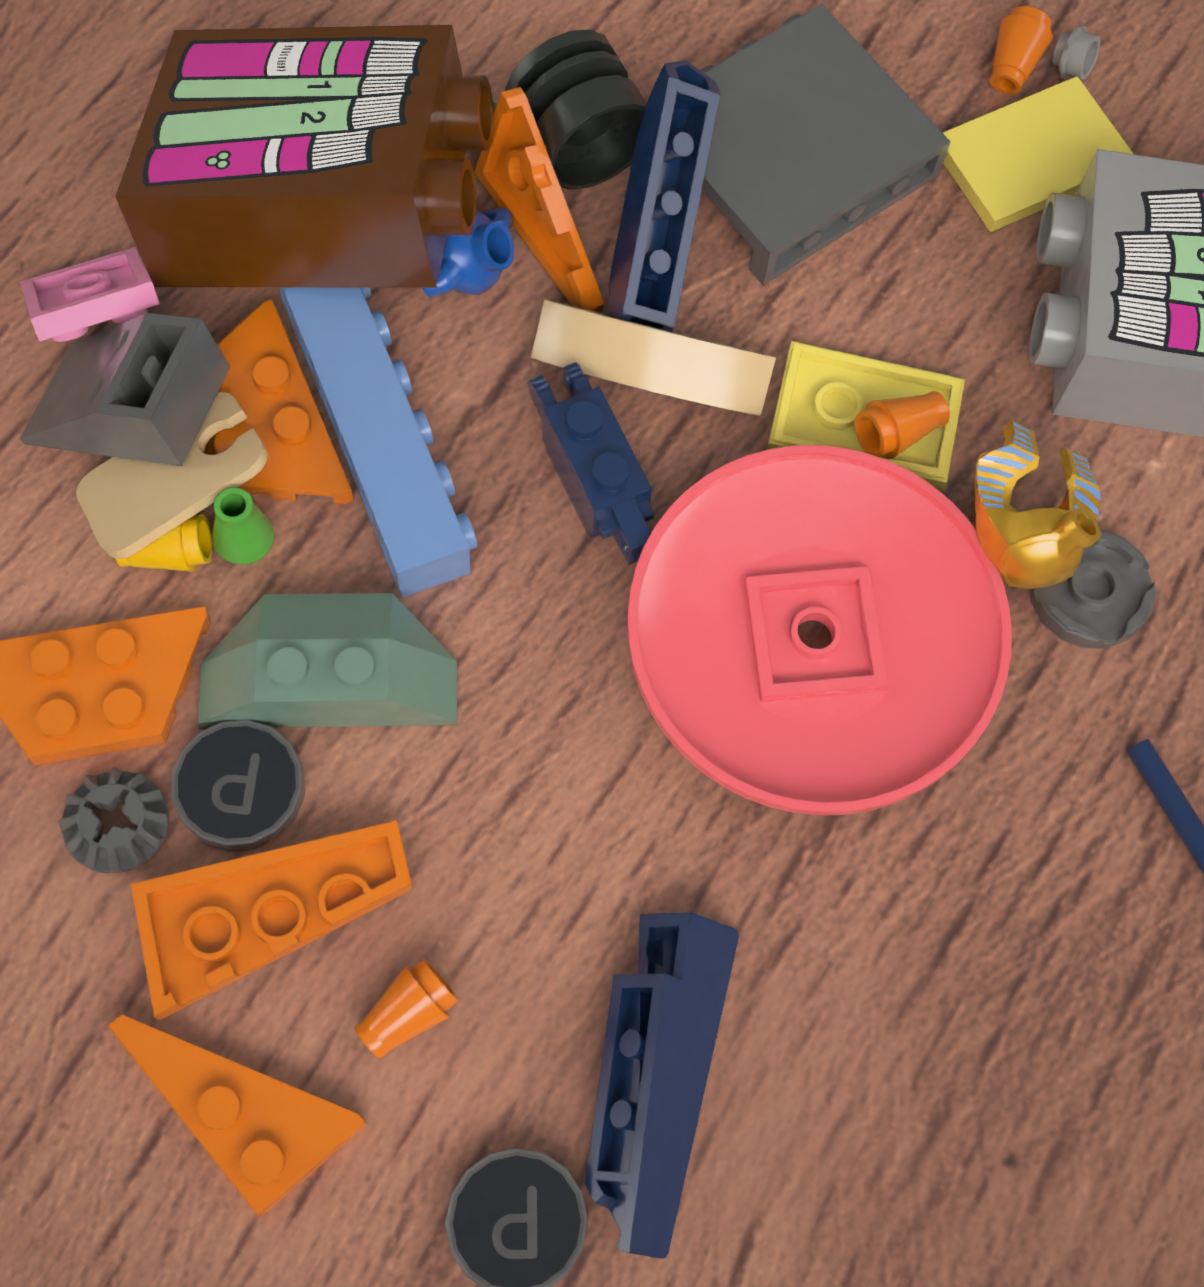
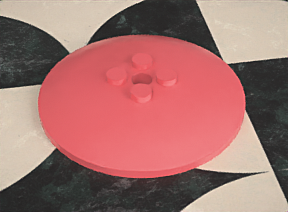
(838, 543)

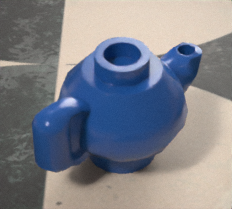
(476, 261)

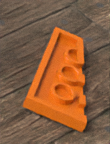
(246, 912)

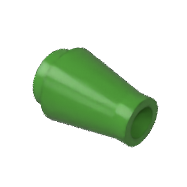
(240, 528)

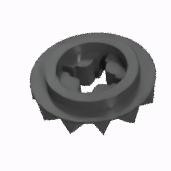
(120, 848)

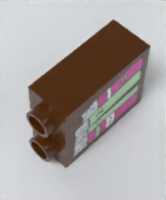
(306, 157)

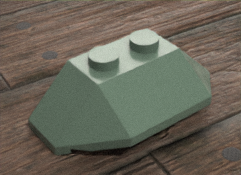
(329, 666)

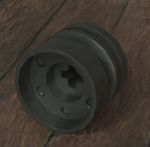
(581, 106)

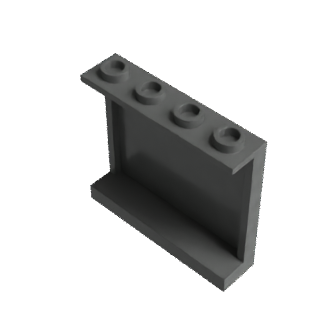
(811, 141)

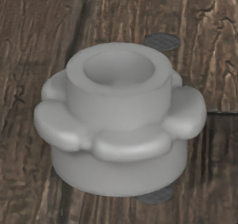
(1076, 53)

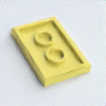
(1029, 150)
(828, 389)

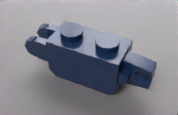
(595, 462)

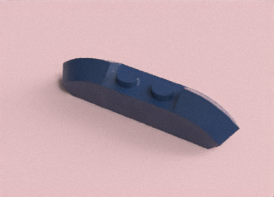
(663, 197)

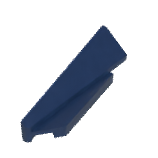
(656, 1074)

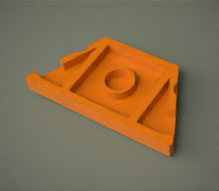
(281, 410)
(98, 684)

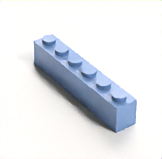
(381, 436)

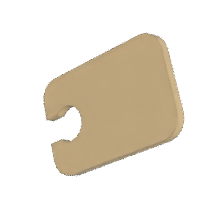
(140, 501)

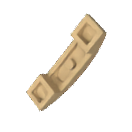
(653, 358)

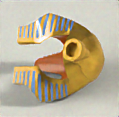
(1041, 543)

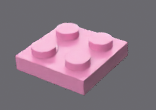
(87, 294)

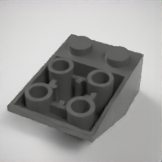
(132, 391)

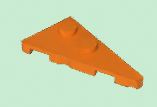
(524, 182)
(249, 1123)

